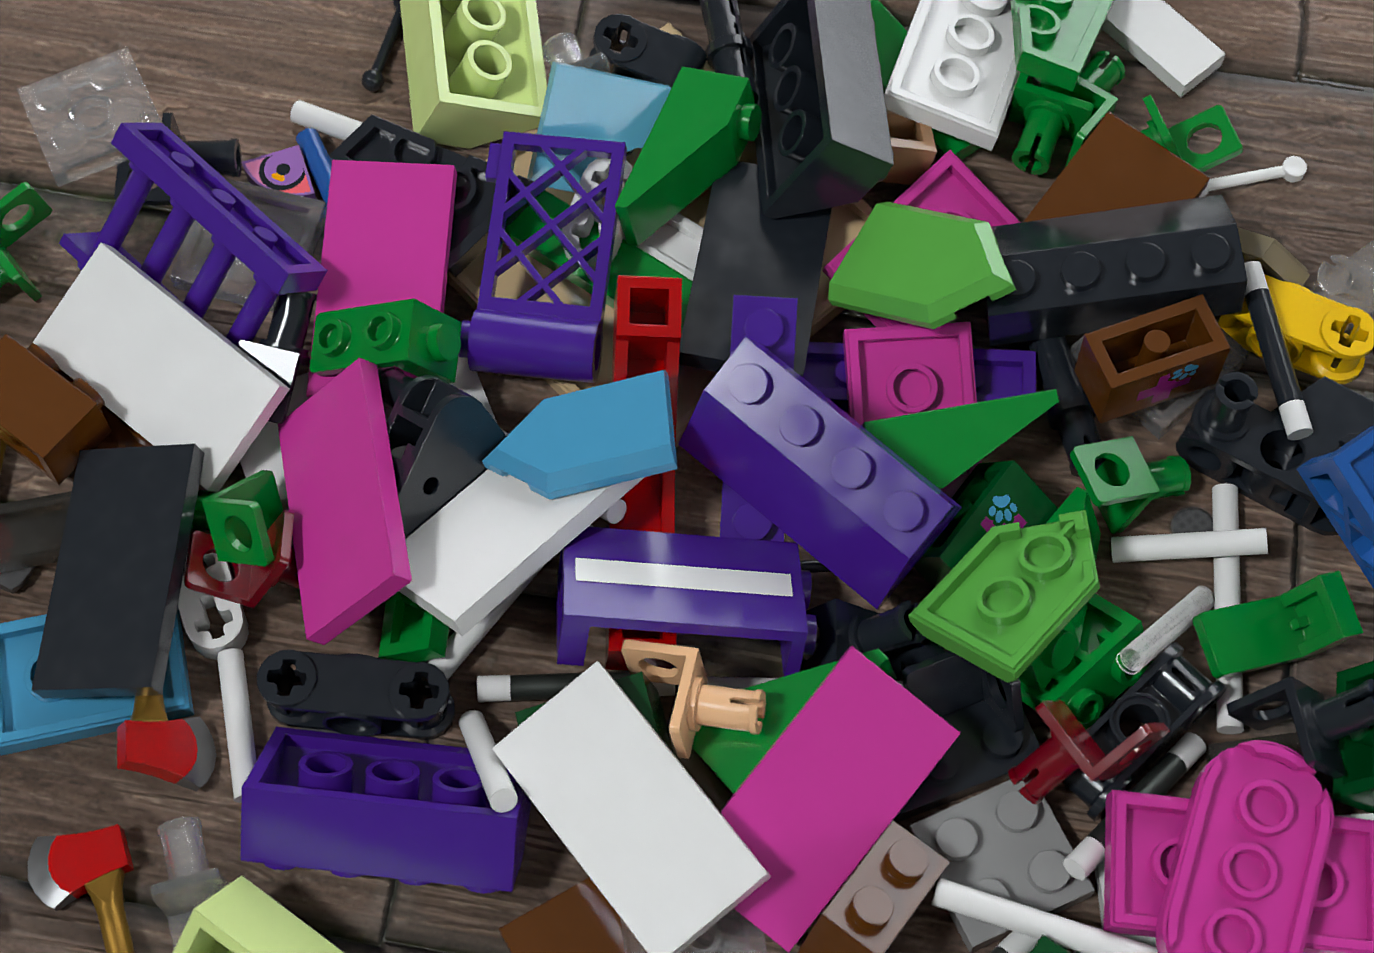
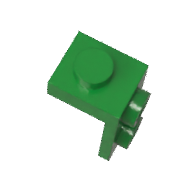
(388, 335)
(1278, 627)

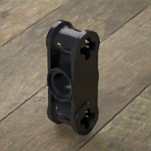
(1166, 693)
(356, 694)

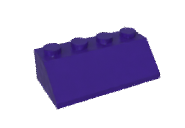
(816, 472)
(379, 812)

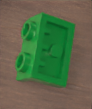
(1093, 674)

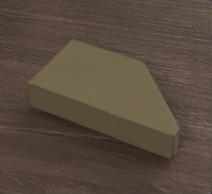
(1273, 256)

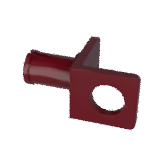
(250, 581)
(1073, 749)

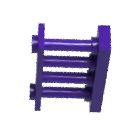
(208, 198)

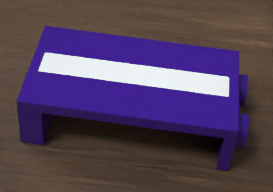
(683, 588)

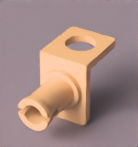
(695, 701)

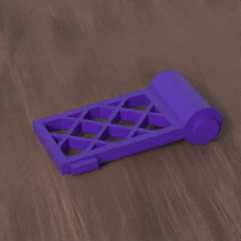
(529, 334)

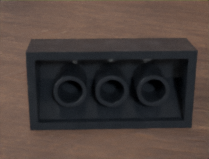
(820, 106)
(1115, 266)

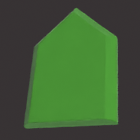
(919, 266)
(1012, 594)

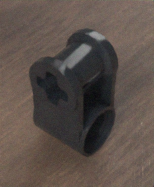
(647, 52)

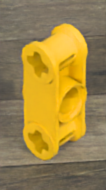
(1311, 330)

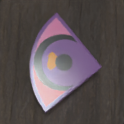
(281, 171)

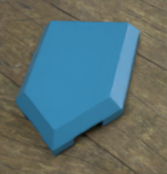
(592, 438)

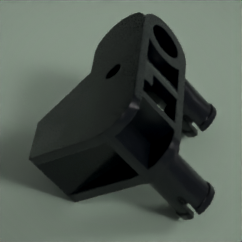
(444, 438)
(1249, 446)

